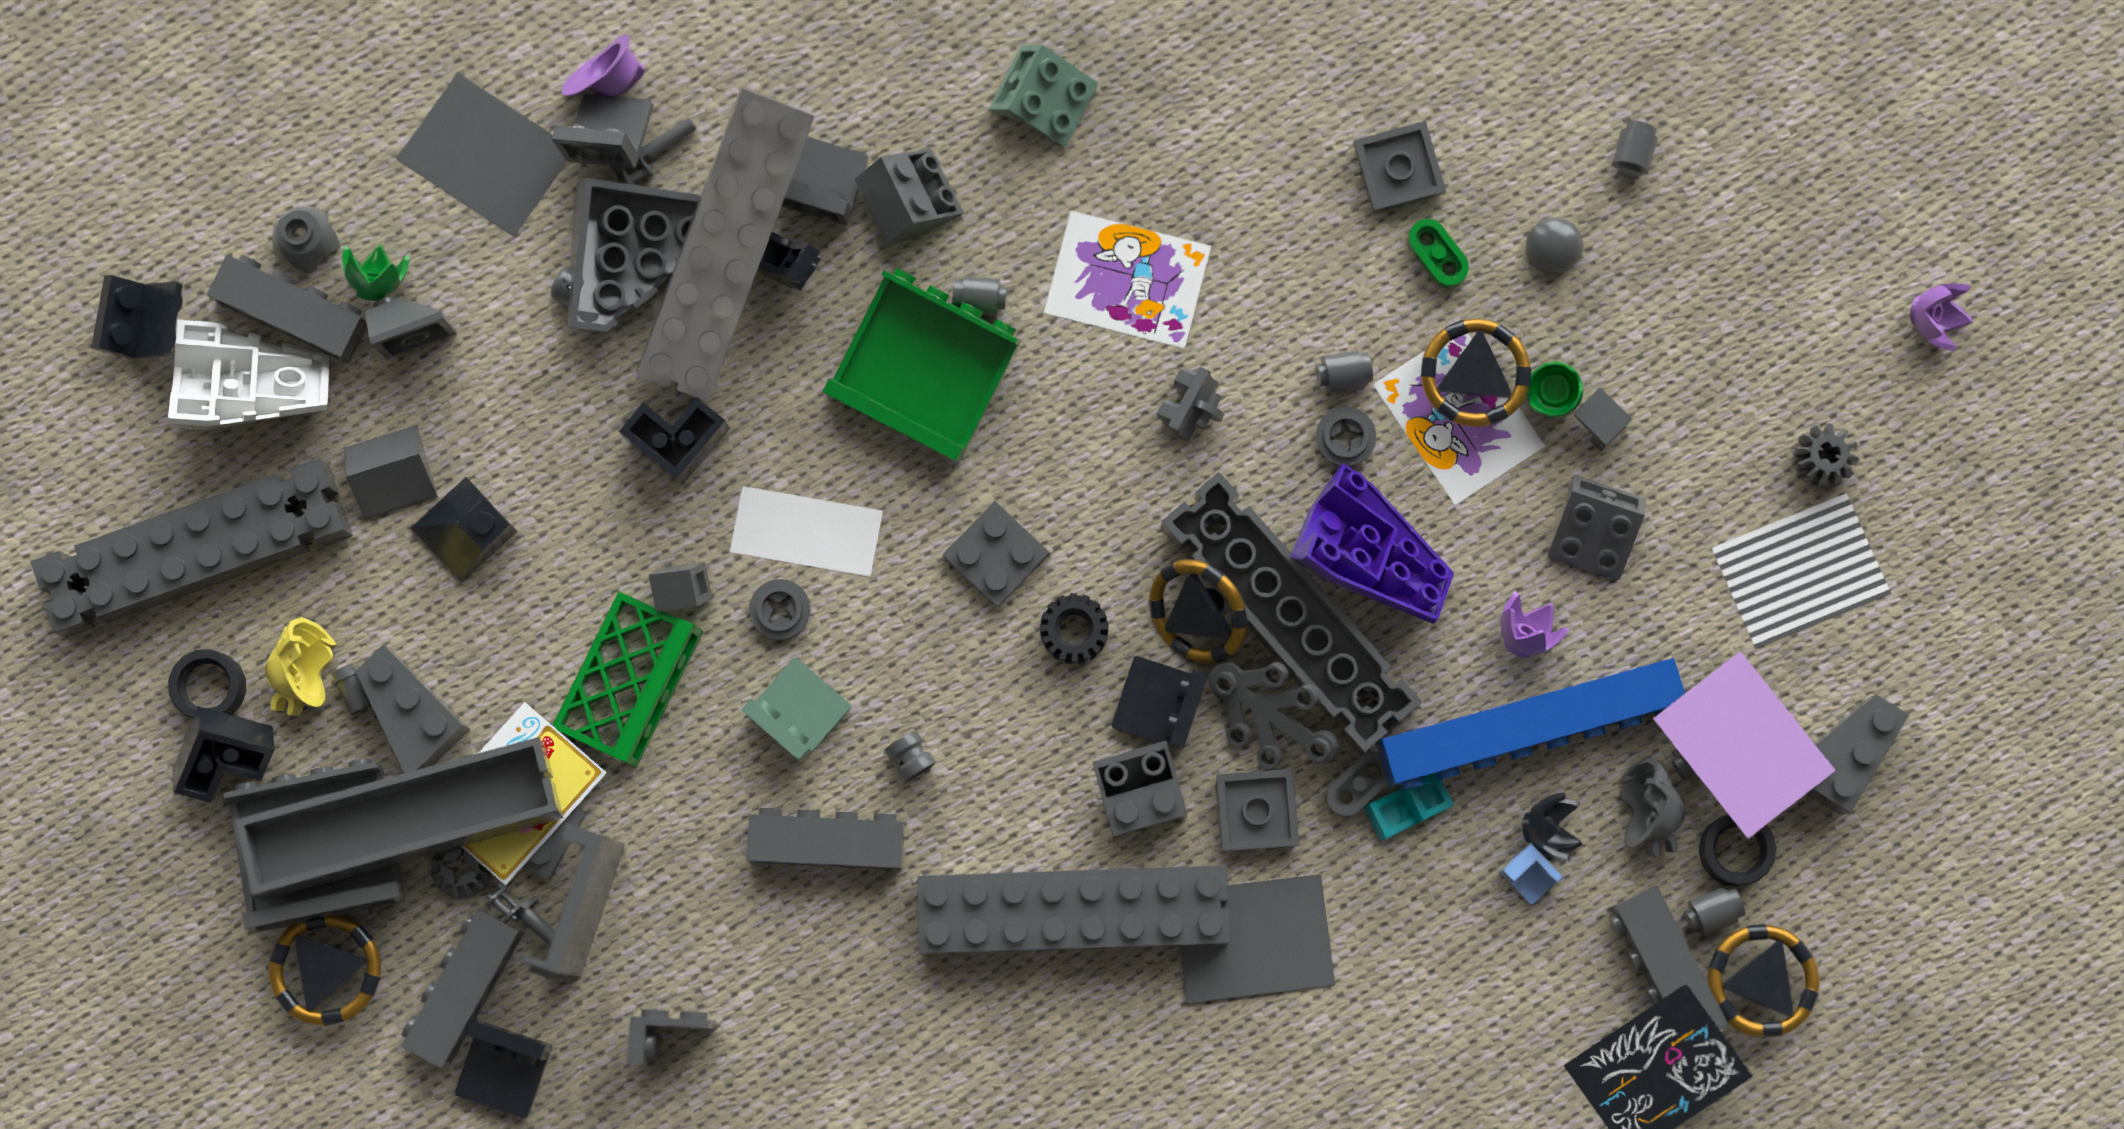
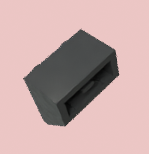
(908, 194)
(1139, 789)

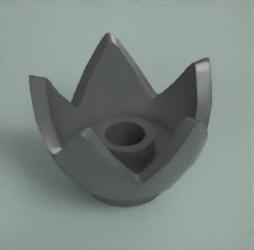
(304, 252)

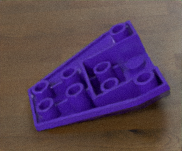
(1370, 549)

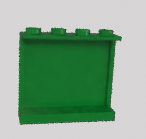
(924, 364)

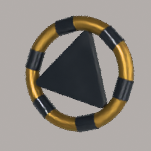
(1476, 372)
(1198, 611)
(324, 970)
(1764, 980)

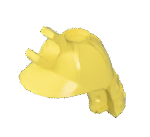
(297, 666)

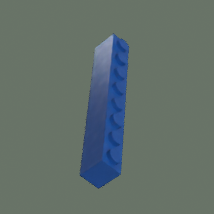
(1529, 723)

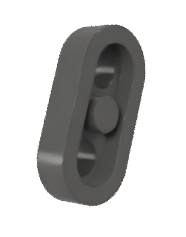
(1357, 784)

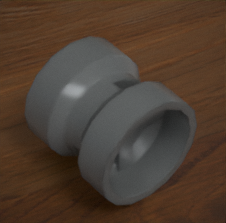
(909, 754)

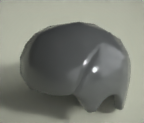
(1554, 245)

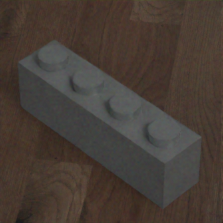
(287, 308)
(825, 841)
(1661, 950)
(461, 989)

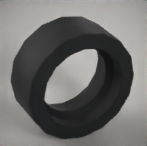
(188, 663)
(1723, 875)

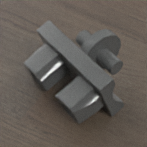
(1196, 406)

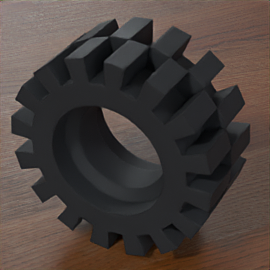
(1065, 607)

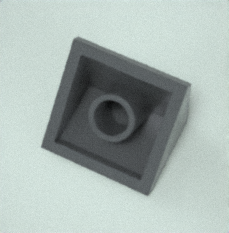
(389, 472)

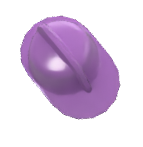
(607, 73)

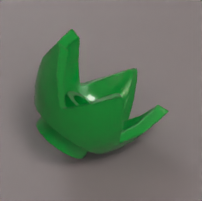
(376, 274)

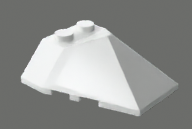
(240, 380)

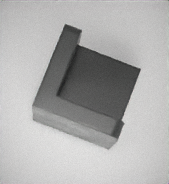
(1602, 418)
(680, 586)

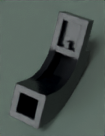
(788, 261)

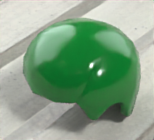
(1555, 390)

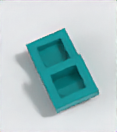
(1408, 807)

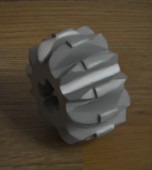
(1826, 442)

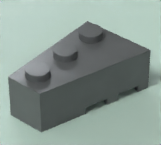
(409, 711)
(1856, 750)

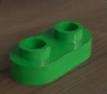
(1440, 253)

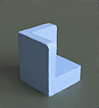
(1530, 874)

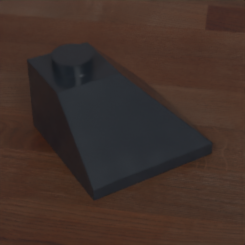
(464, 529)

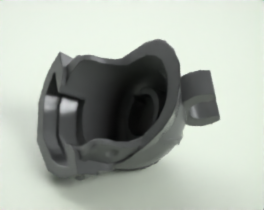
(1654, 807)

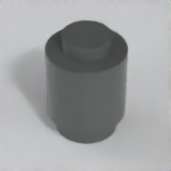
(1635, 149)
(980, 293)
(1344, 371)
(1714, 910)

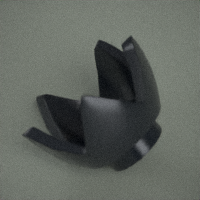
(1543, 828)

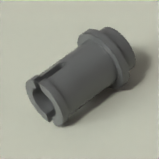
(351, 689)

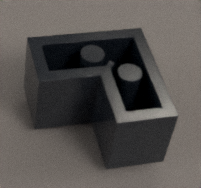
(676, 447)
(220, 744)

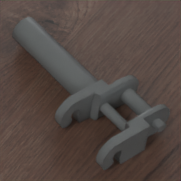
(654, 148)
(520, 912)

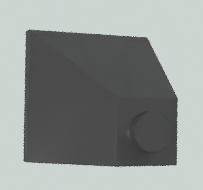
(403, 325)

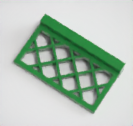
(658, 684)

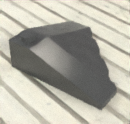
(622, 248)

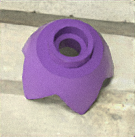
(1936, 314)
(1528, 632)

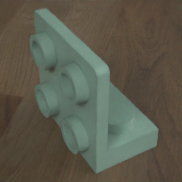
(1044, 93)
(797, 709)

